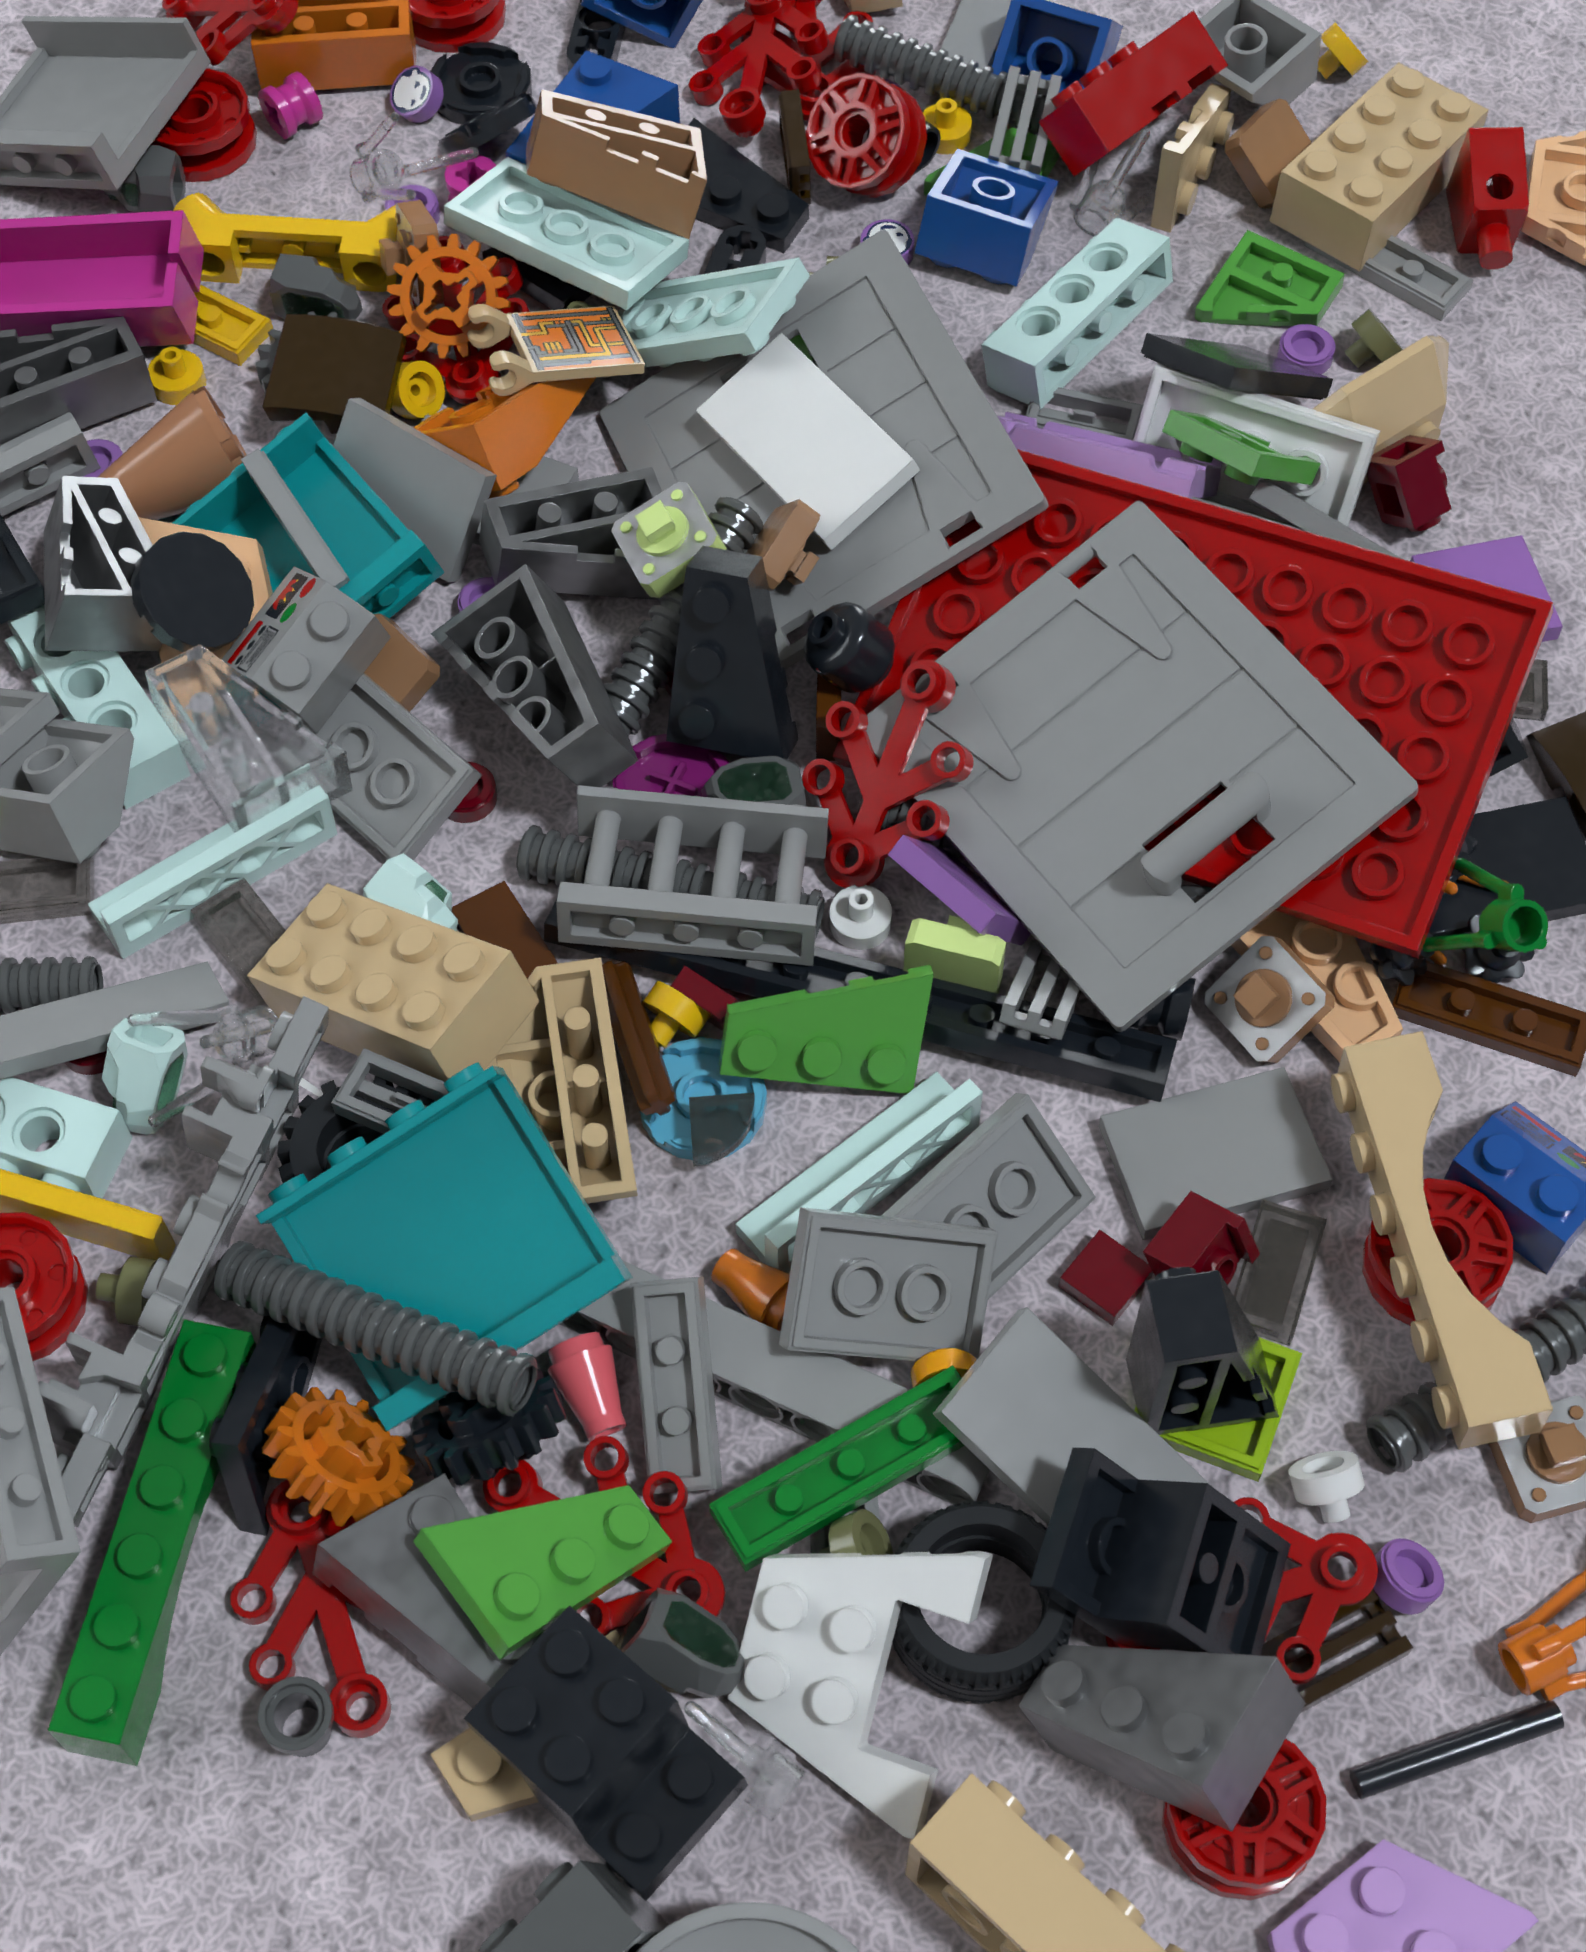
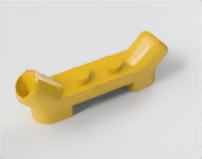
(257, 241)

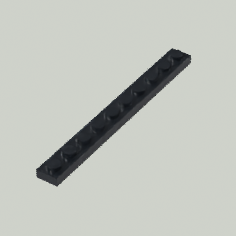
(955, 1016)

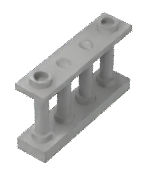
(693, 922)

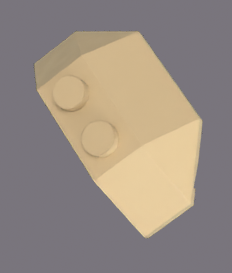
(1398, 395)
(571, 1080)

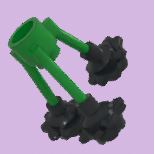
(1497, 938)

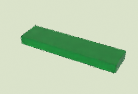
(837, 1473)

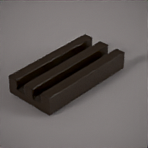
(794, 144)
(1380, 1623)

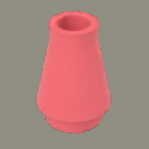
(588, 1381)

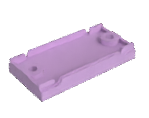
(1115, 456)

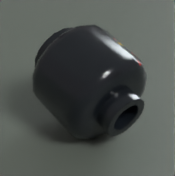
(849, 647)

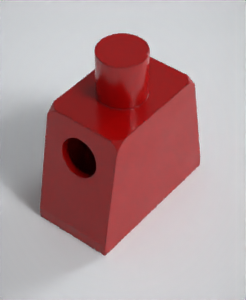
(1483, 215)

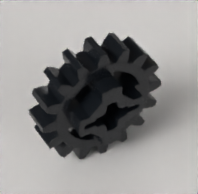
(480, 1440)

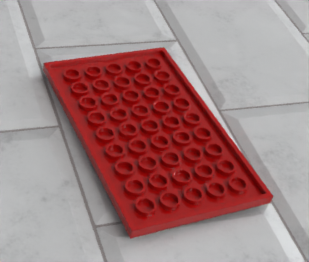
(1400, 645)

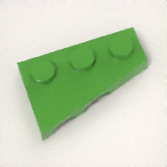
(832, 1037)

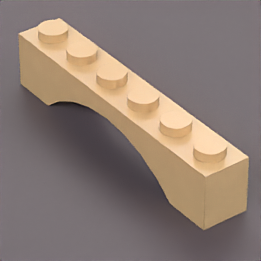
(1481, 1367)

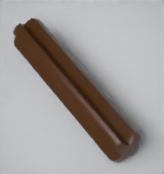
(637, 1040)

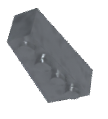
(538, 671)

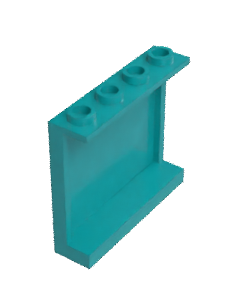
(368, 540)
(452, 1218)

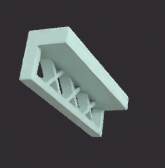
(166, 892)
(866, 1165)

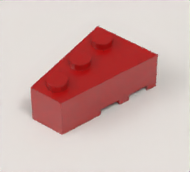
(1130, 94)

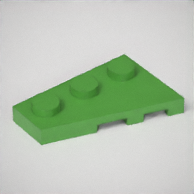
(532, 1562)

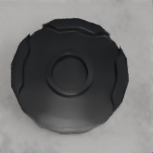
(481, 91)
(489, 124)
(192, 592)

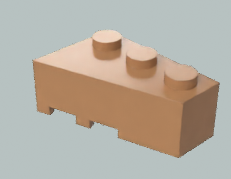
(619, 159)

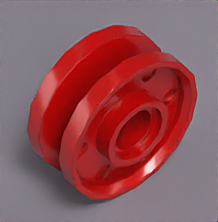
(453, 23)
(211, 128)
(893, 143)
(1469, 1232)
(51, 1280)
(1260, 1857)

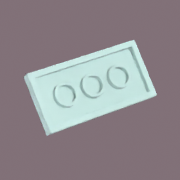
(566, 234)
(713, 312)

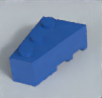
(613, 85)

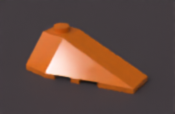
(510, 430)

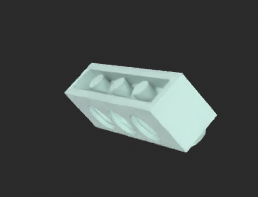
(1077, 312)
(101, 691)
(88, 1135)

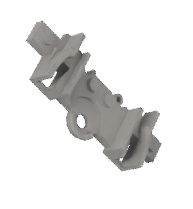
(242, 1137)

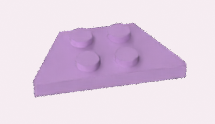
(1401, 1905)

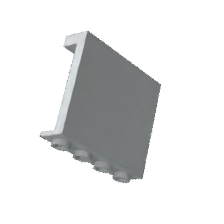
(93, 98)
(35, 1513)

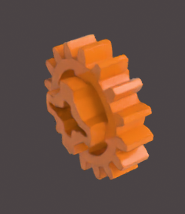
(432, 276)
(337, 1456)

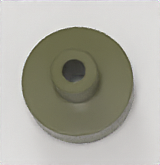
(1373, 340)
(126, 1289)
(858, 1533)

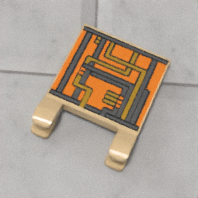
(555, 345)

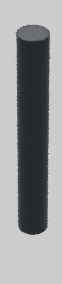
(1456, 1749)

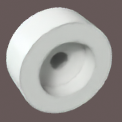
(860, 917)
(1327, 1481)

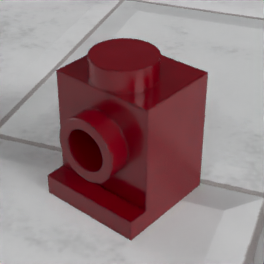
(1409, 483)
(1202, 1238)

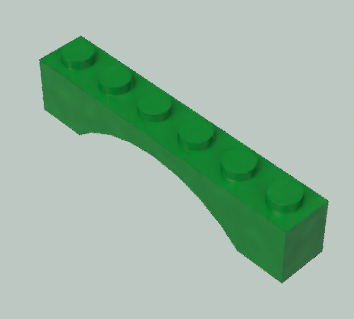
(127, 1627)

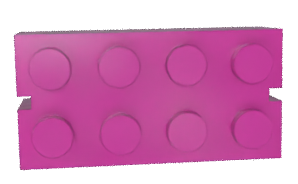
(100, 270)

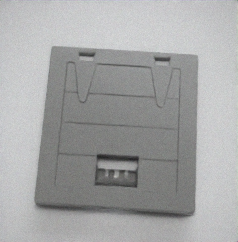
(895, 361)
(1108, 723)

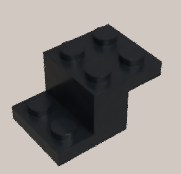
(1159, 1560)
(607, 1752)

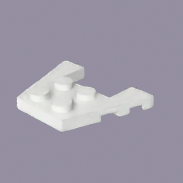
(821, 1654)

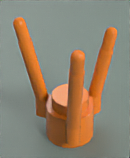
(1541, 1655)

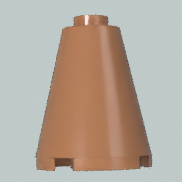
(178, 458)

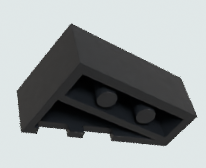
(1196, 1356)

